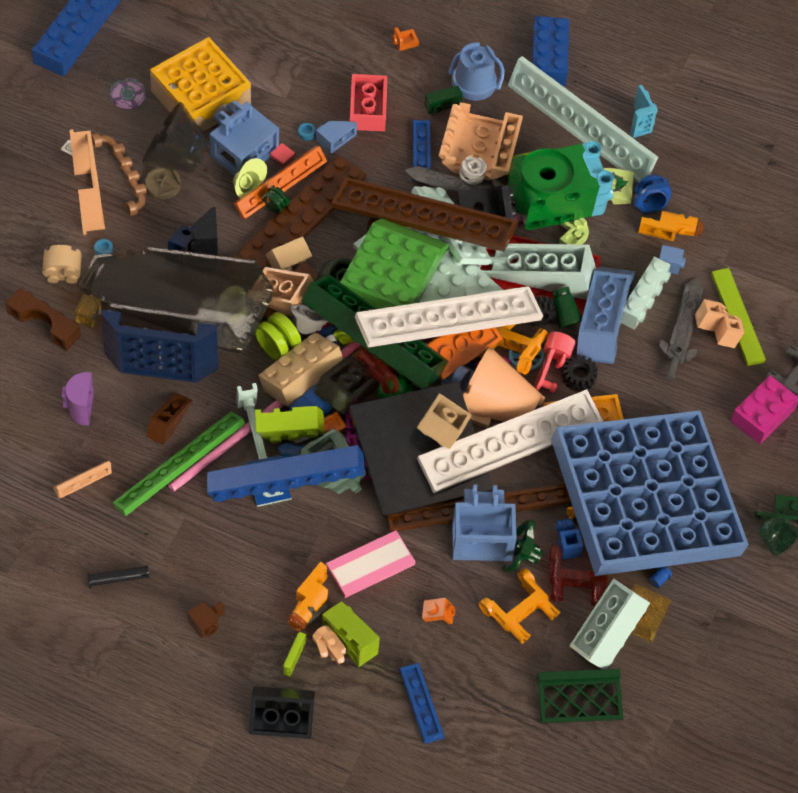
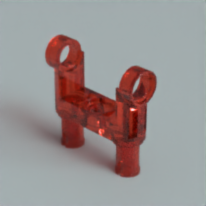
(380, 371)
(574, 578)

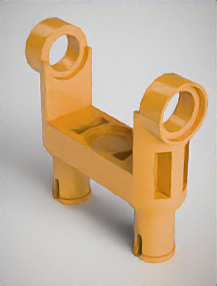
(524, 345)
(511, 620)

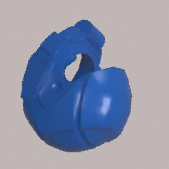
(654, 185)

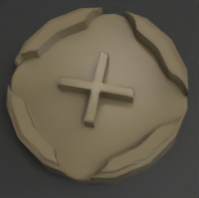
(163, 183)

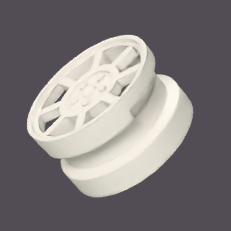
(473, 169)

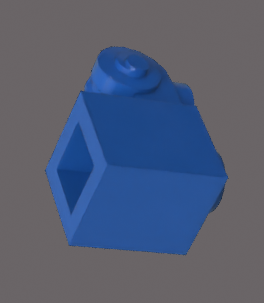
(568, 539)

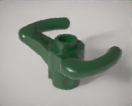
(525, 548)

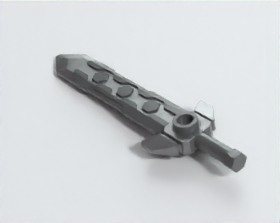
(445, 181)
(682, 331)

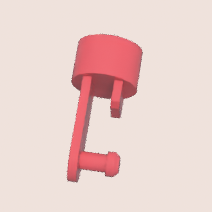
(557, 347)

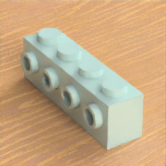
(645, 292)

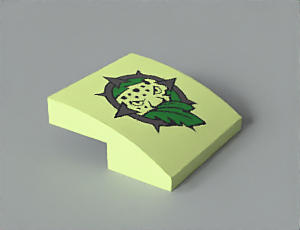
(622, 185)

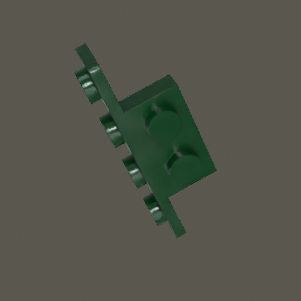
(784, 507)

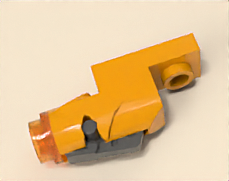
(670, 224)
(311, 599)

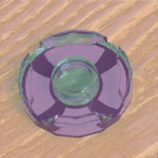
(127, 93)

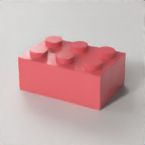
(368, 102)

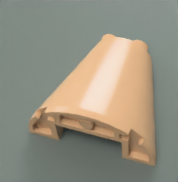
(500, 390)

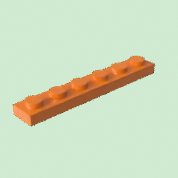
(283, 179)

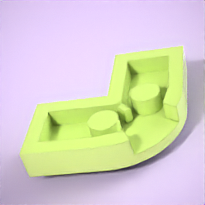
(576, 233)

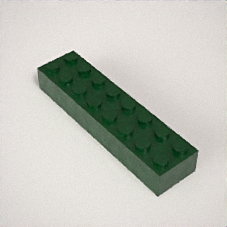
(339, 306)

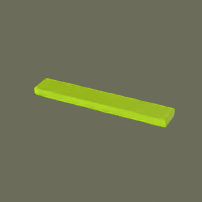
(734, 306)

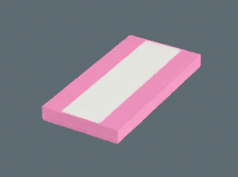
(370, 564)

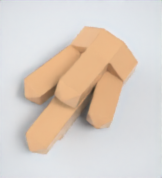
(329, 644)

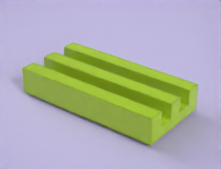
(294, 654)

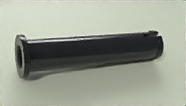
(118, 576)

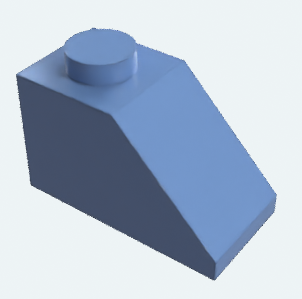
(335, 134)

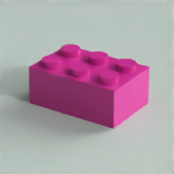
(764, 409)

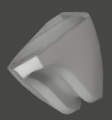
(306, 320)

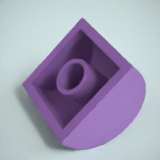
(79, 397)

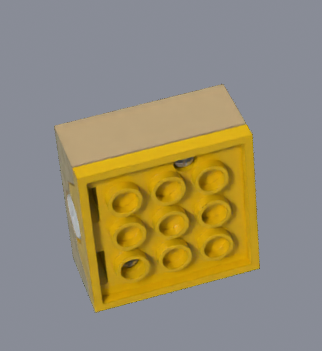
(201, 81)

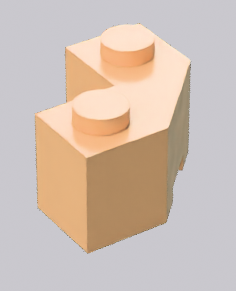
(713, 317)

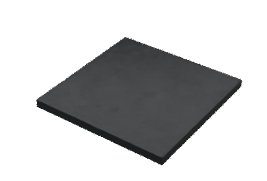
(393, 443)

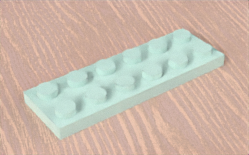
(463, 252)

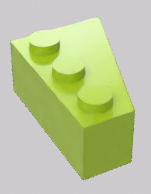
(290, 424)
(355, 635)

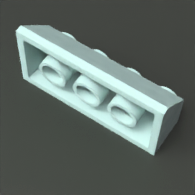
(609, 624)

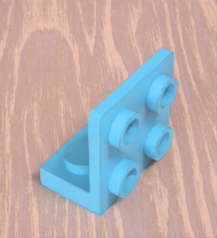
(644, 115)

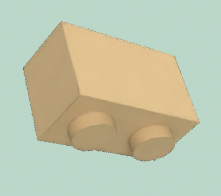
(289, 255)

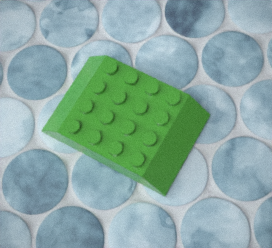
(393, 265)

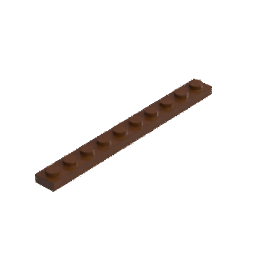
(443, 512)

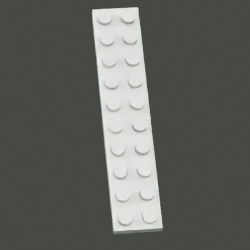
(448, 316)
(505, 441)

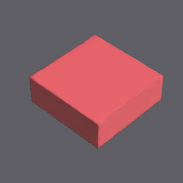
(282, 154)

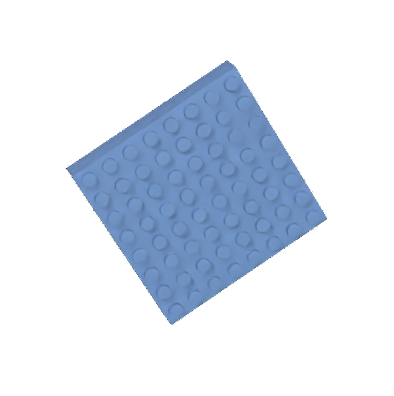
(648, 492)

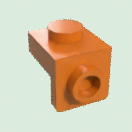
(405, 39)
(334, 422)
(438, 610)

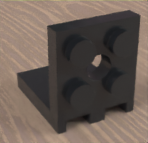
(494, 200)

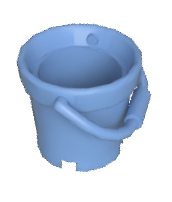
(476, 72)

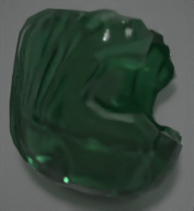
(778, 535)

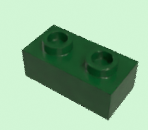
(442, 99)

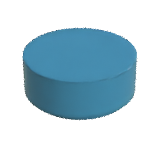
(306, 131)
(103, 246)

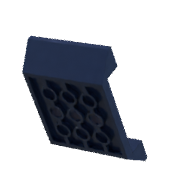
(160, 352)

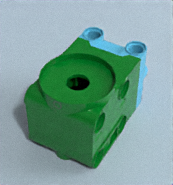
(560, 185)

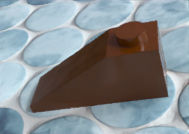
(167, 418)

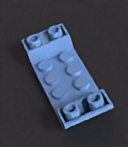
(604, 314)

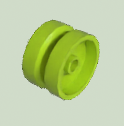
(277, 336)

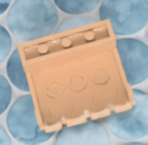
(480, 137)

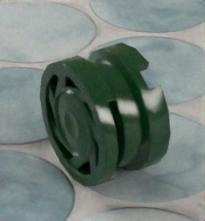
(275, 199)

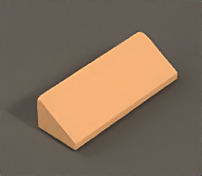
(83, 479)

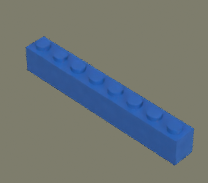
(285, 473)

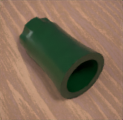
(566, 308)

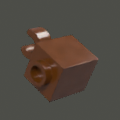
(205, 619)

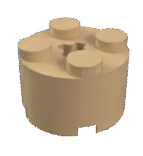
(61, 264)

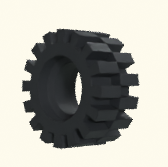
(548, 310)
(582, 364)

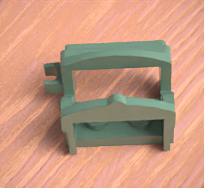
(334, 440)

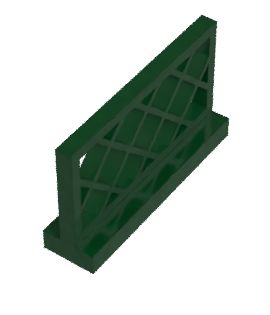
(575, 679)

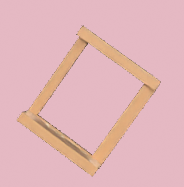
(89, 199)

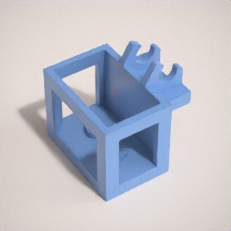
(243, 136)
(483, 527)

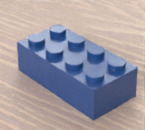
(551, 47)

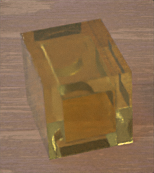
(88, 310)

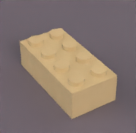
(300, 368)

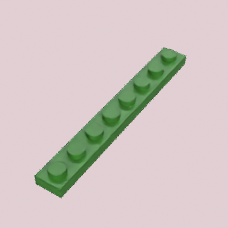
(178, 463)

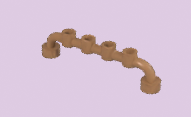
(124, 164)

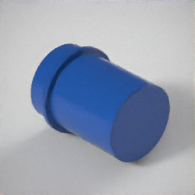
(660, 576)

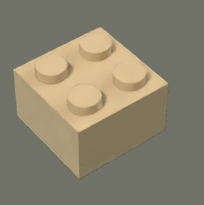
(444, 421)

